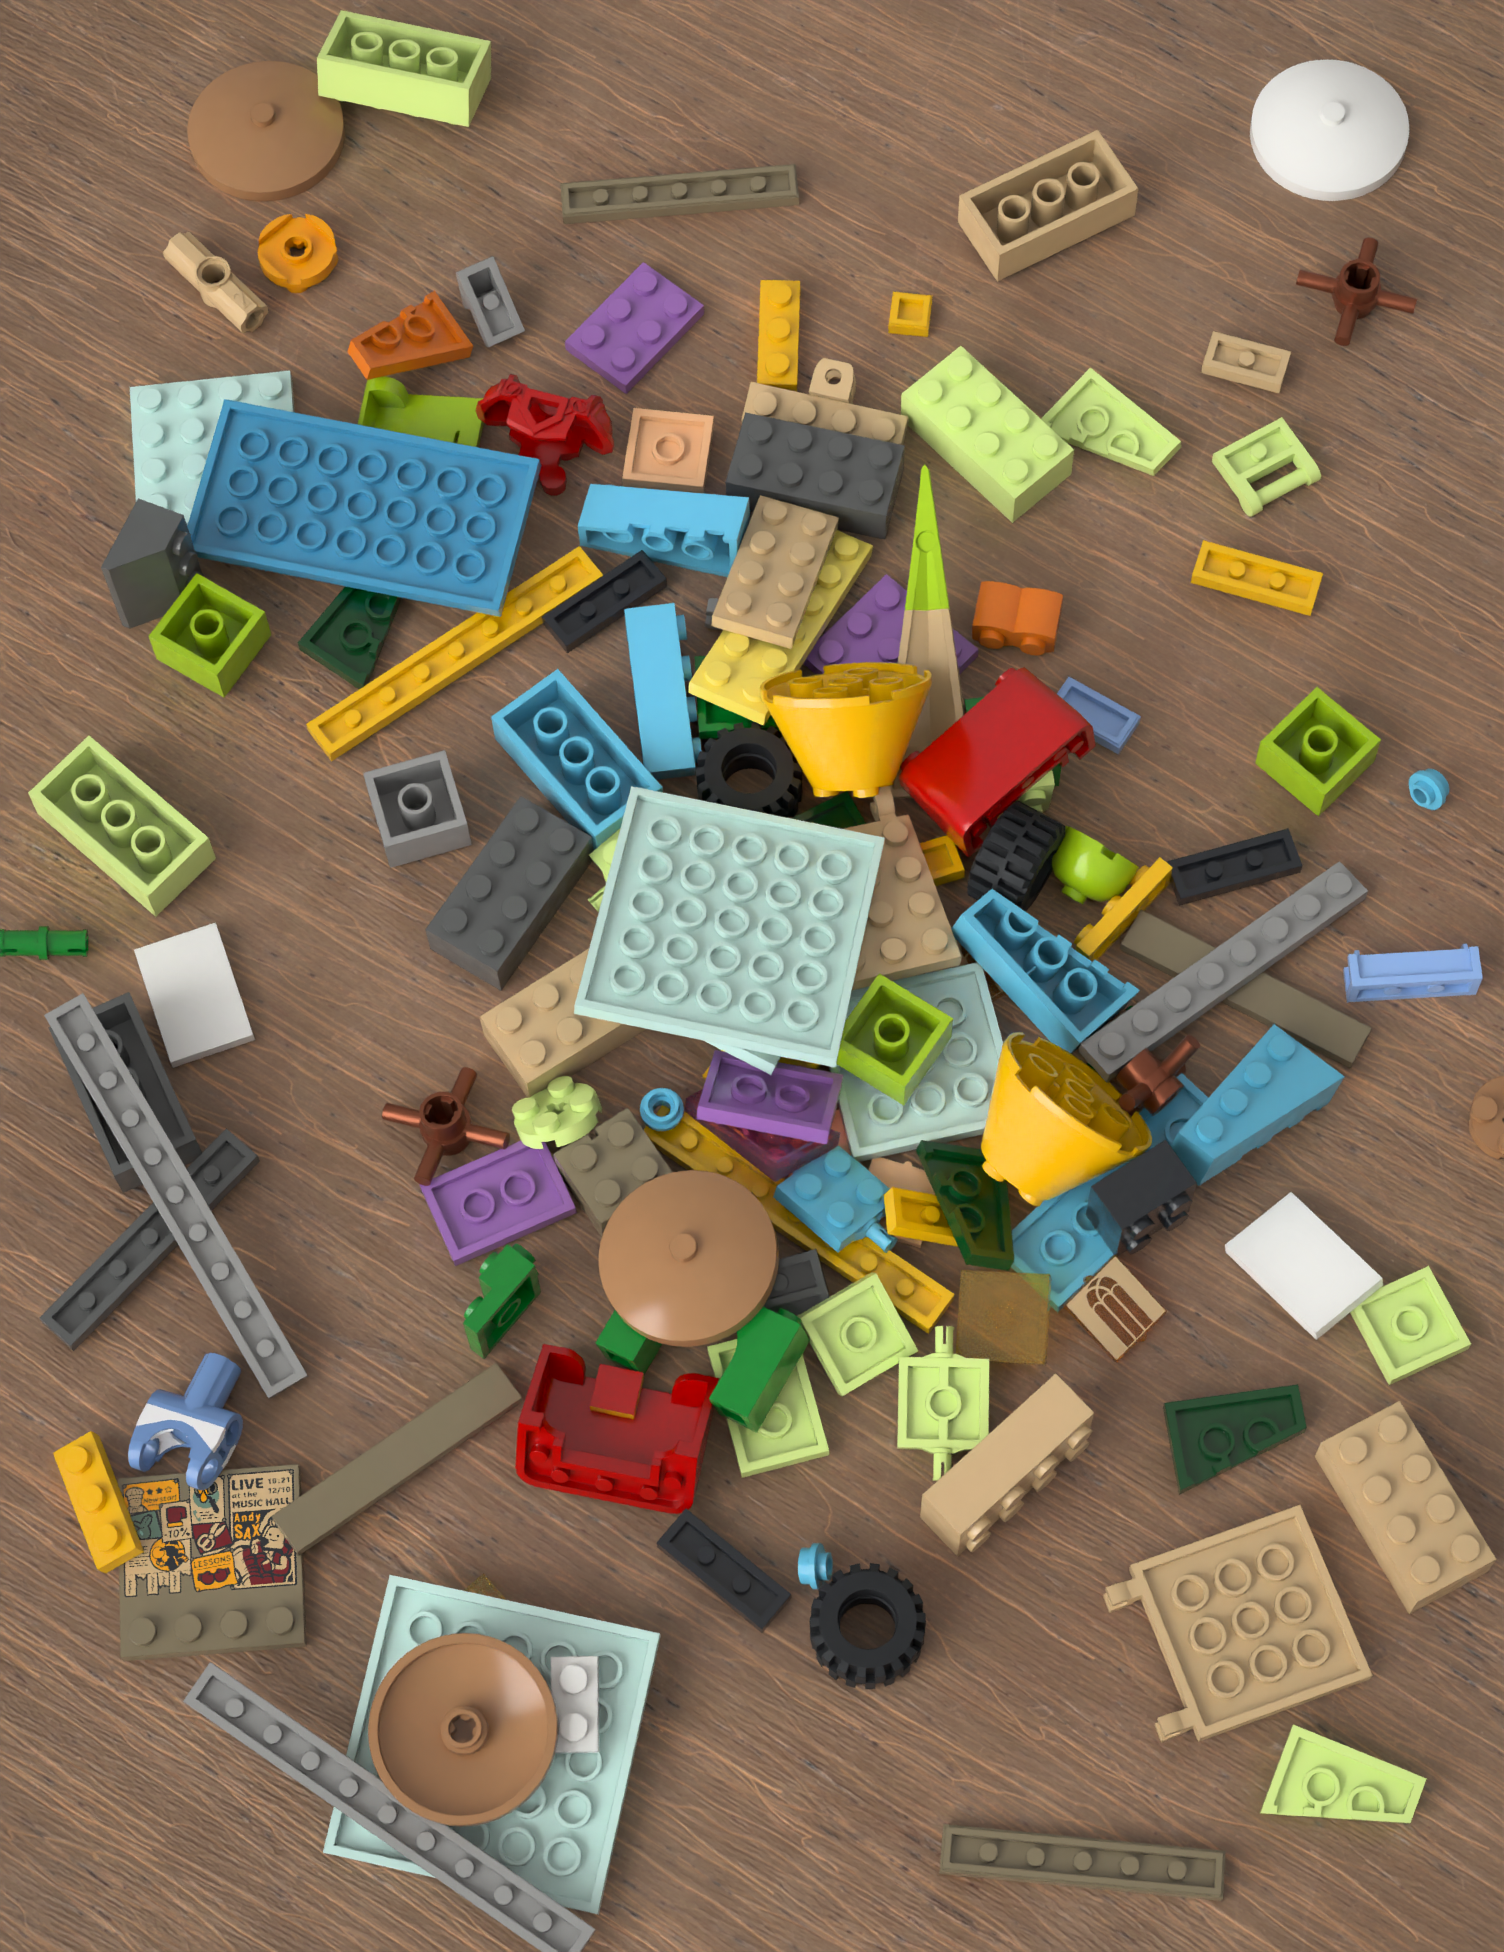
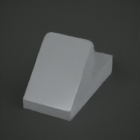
(489, 301)

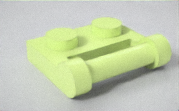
(1261, 455)

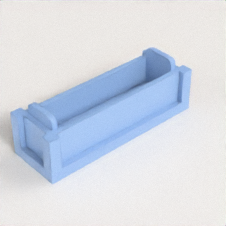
(1412, 974)

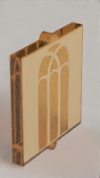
(1114, 1308)

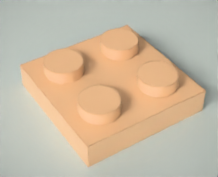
(668, 450)

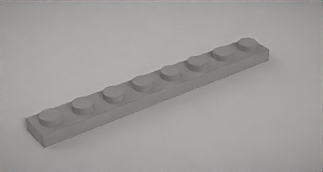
(1223, 971)

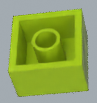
(210, 635)
(1317, 751)
(893, 1039)

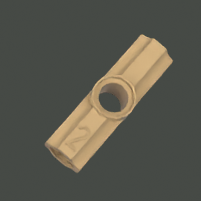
(202, 269)

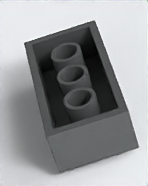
(818, 471)
(510, 893)
(137, 1051)

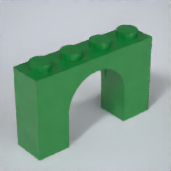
(755, 1376)

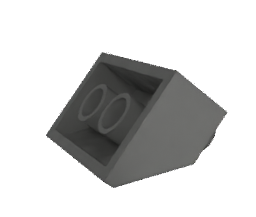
(149, 563)

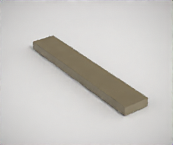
(679, 194)
(1261, 998)
(396, 1459)
(1082, 1862)

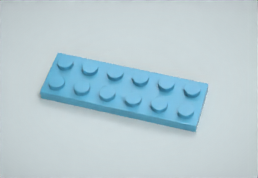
(1059, 1235)

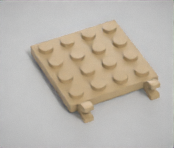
(906, 918)
(1245, 1624)

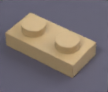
(1246, 362)

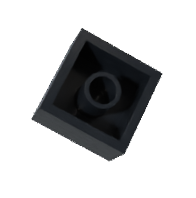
(1141, 1199)

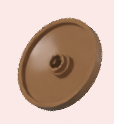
(265, 131)
(688, 1258)
(463, 1729)

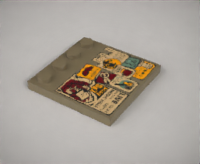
(211, 1566)

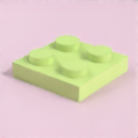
(1410, 1326)
(857, 1334)

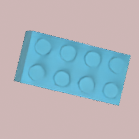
(571, 756)

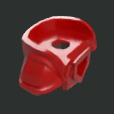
(547, 426)

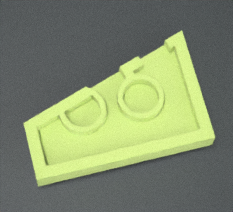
(1111, 425)
(1339, 1782)

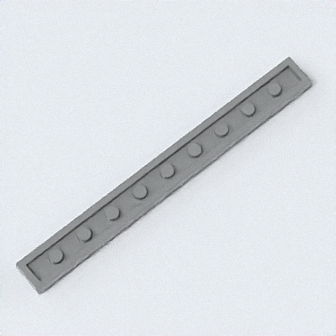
(176, 1196)
(372, 1806)

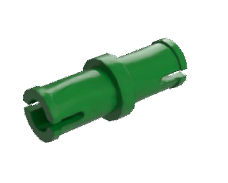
(44, 942)

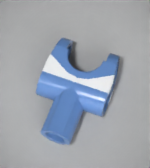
(191, 1422)

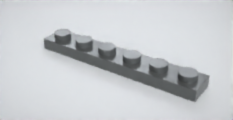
(142, 1246)

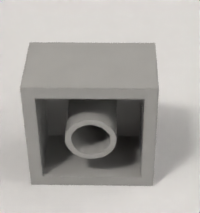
(417, 808)

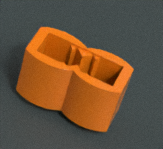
(1017, 617)

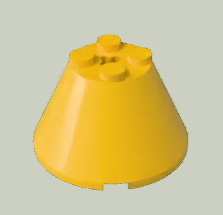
(848, 722)
(1055, 1122)

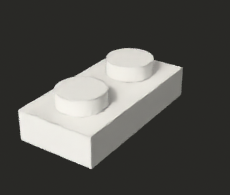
(577, 1703)

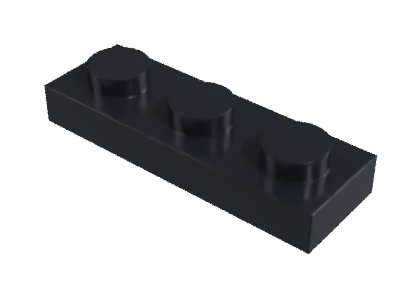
(604, 601)
(1234, 866)
(724, 1570)

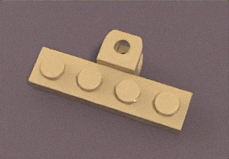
(827, 405)

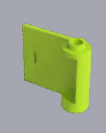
(441, 418)

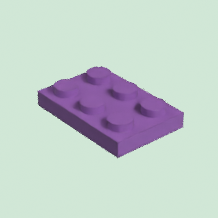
(634, 327)
(788, 1103)
(497, 1200)

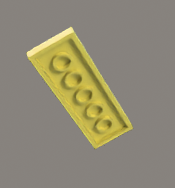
(740, 664)

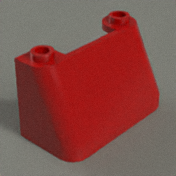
(994, 756)
(609, 1457)

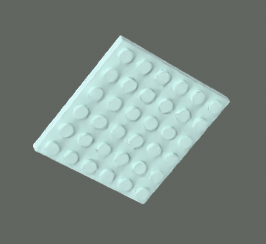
(731, 926)
(571, 1822)

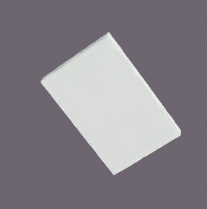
(194, 995)
(1303, 1265)

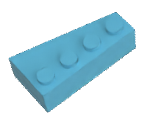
(669, 526)
(660, 690)
(1041, 972)
(1257, 1100)

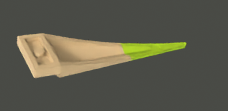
(928, 631)

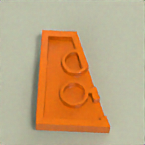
(412, 341)

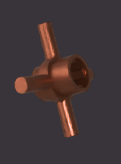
(1356, 291)
(1154, 1083)
(445, 1125)

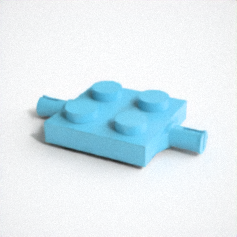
(837, 1200)

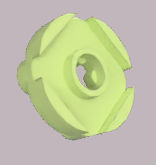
(557, 1113)

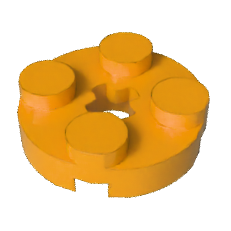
(300, 271)

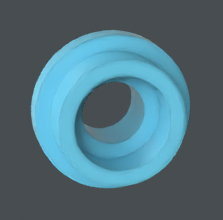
(1428, 788)
(660, 1097)
(814, 1565)

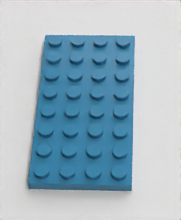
(362, 507)

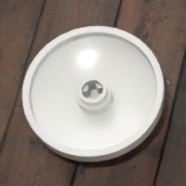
(1329, 130)

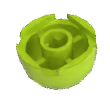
(1090, 868)

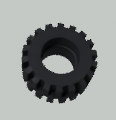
(750, 750)
(1016, 855)
(874, 1588)

